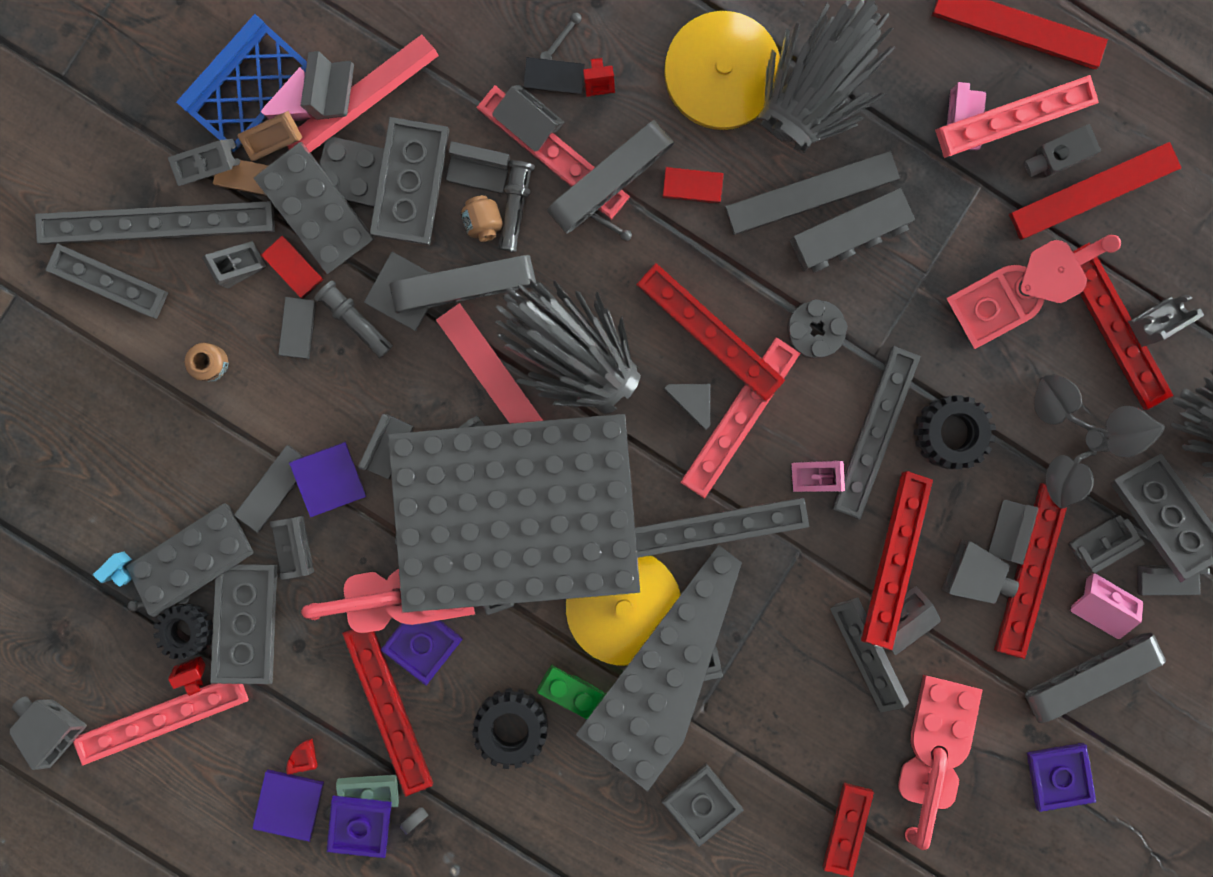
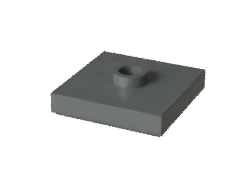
(380, 294)
(702, 805)

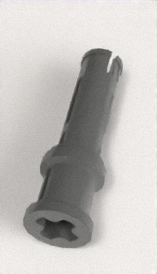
(516, 193)
(344, 310)

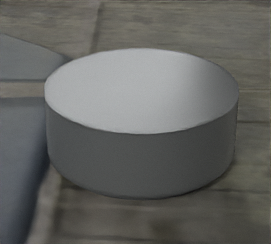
(413, 820)

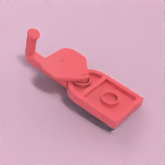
(1052, 274)
(374, 602)
(942, 718)

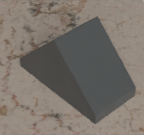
(234, 264)
(693, 400)

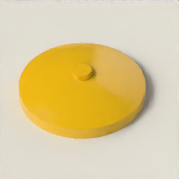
(719, 69)
(619, 625)

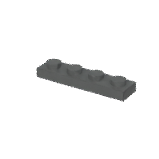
(106, 281)
(869, 658)

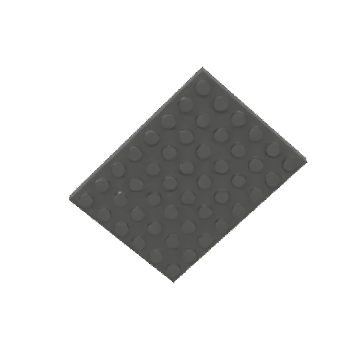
(514, 513)

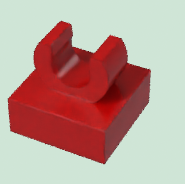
(599, 79)
(189, 675)

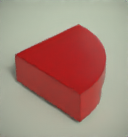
(302, 758)

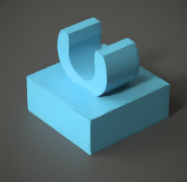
(115, 570)

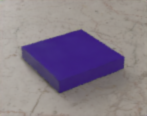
(327, 479)
(422, 648)
(1061, 777)
(288, 805)
(358, 826)

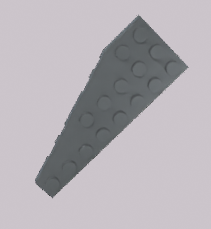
(654, 698)

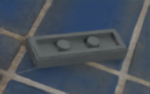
(269, 491)

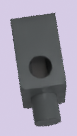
(1072, 149)
(978, 575)
(43, 731)

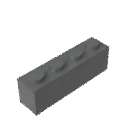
(851, 230)

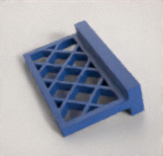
(224, 65)

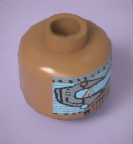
(481, 218)
(197, 359)

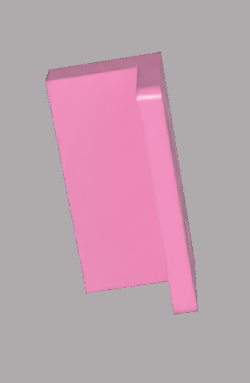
(965, 104)
(1108, 607)

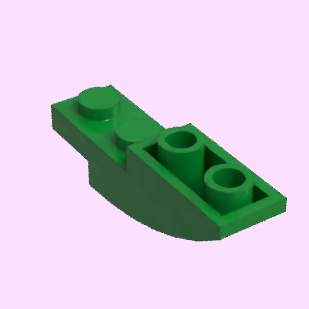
(570, 692)

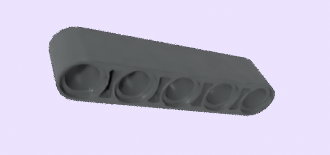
(610, 176)
(461, 284)
(1095, 677)

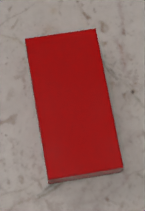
(693, 185)
(292, 267)

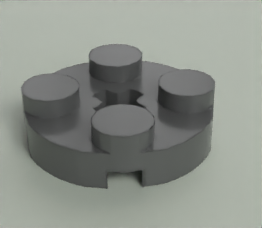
(833, 327)

